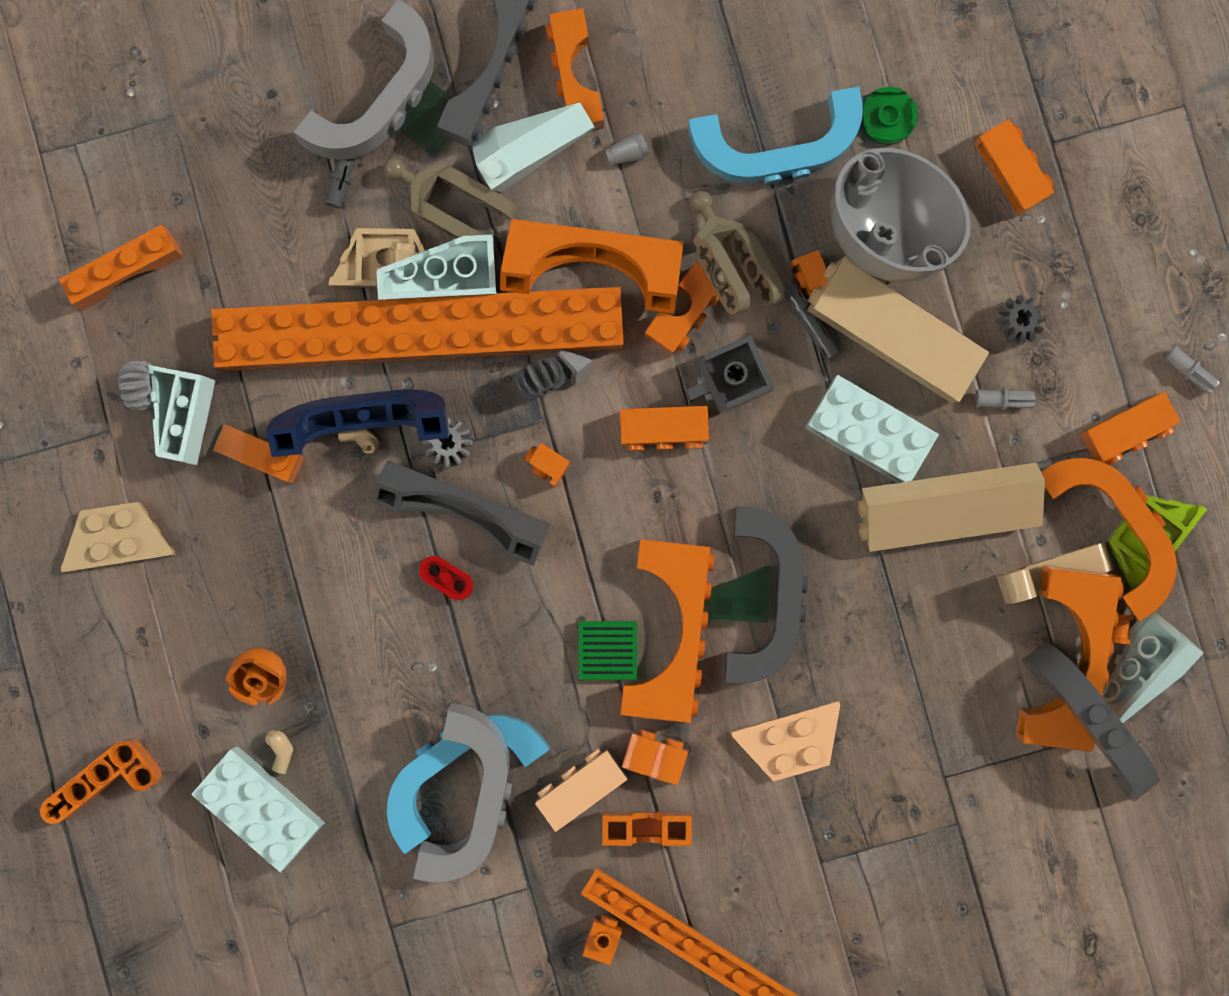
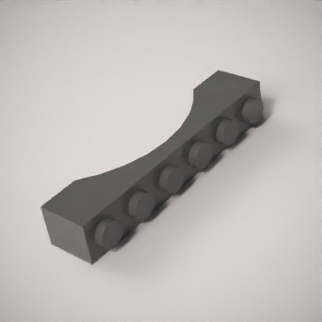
(465, 112)
(408, 490)

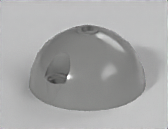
(905, 222)

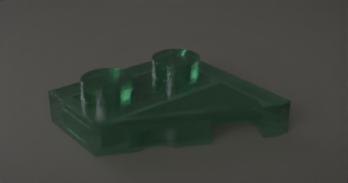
(742, 598)

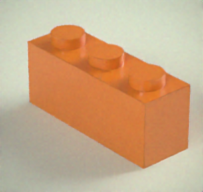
(1014, 166)
(664, 427)
(1131, 429)

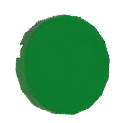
(889, 115)

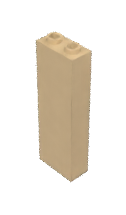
(897, 330)
(952, 507)

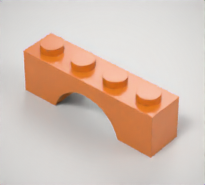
(570, 36)
(96, 279)

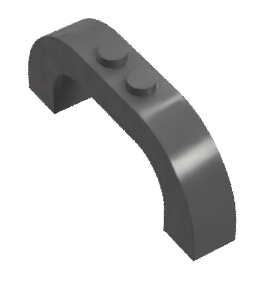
(789, 588)
(1132, 766)

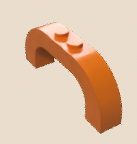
(1145, 525)

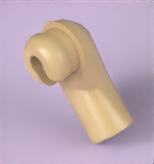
(364, 438)
(282, 748)

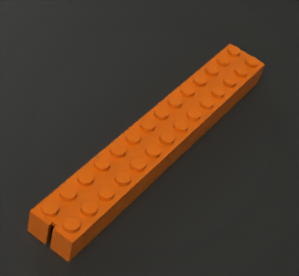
(417, 329)

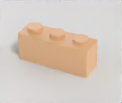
(580, 788)

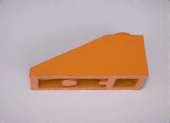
(256, 454)

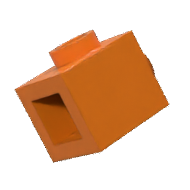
(602, 939)

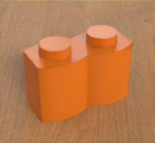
(655, 757)

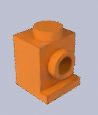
(810, 271)
(547, 463)

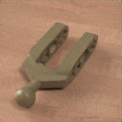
(425, 182)
(747, 253)

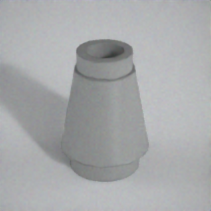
(628, 149)

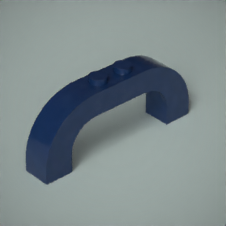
(407, 407)

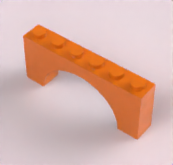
(541, 246)
(1093, 604)
(672, 691)

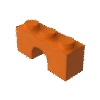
(671, 331)
(660, 827)

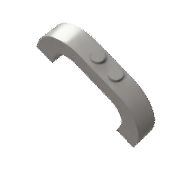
(390, 107)
(457, 860)

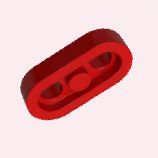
(446, 578)

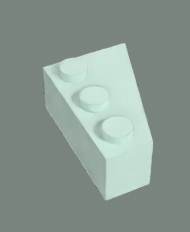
(180, 412)

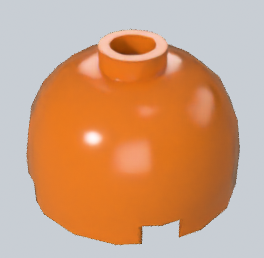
(257, 676)

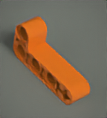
(94, 784)

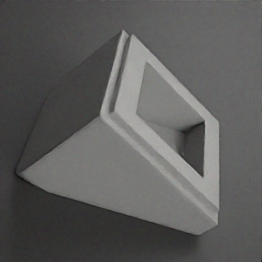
(574, 366)

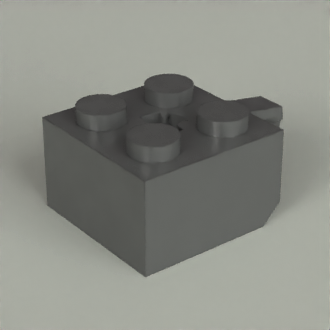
(725, 392)

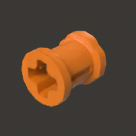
(1120, 633)

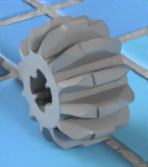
(135, 385)
(450, 453)

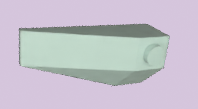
(523, 145)
(449, 269)
(1148, 665)

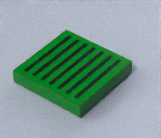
(607, 650)

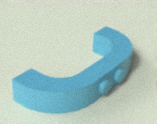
(773, 165)
(402, 812)

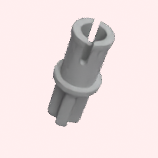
(1191, 370)
(1004, 399)

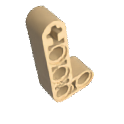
(1025, 581)

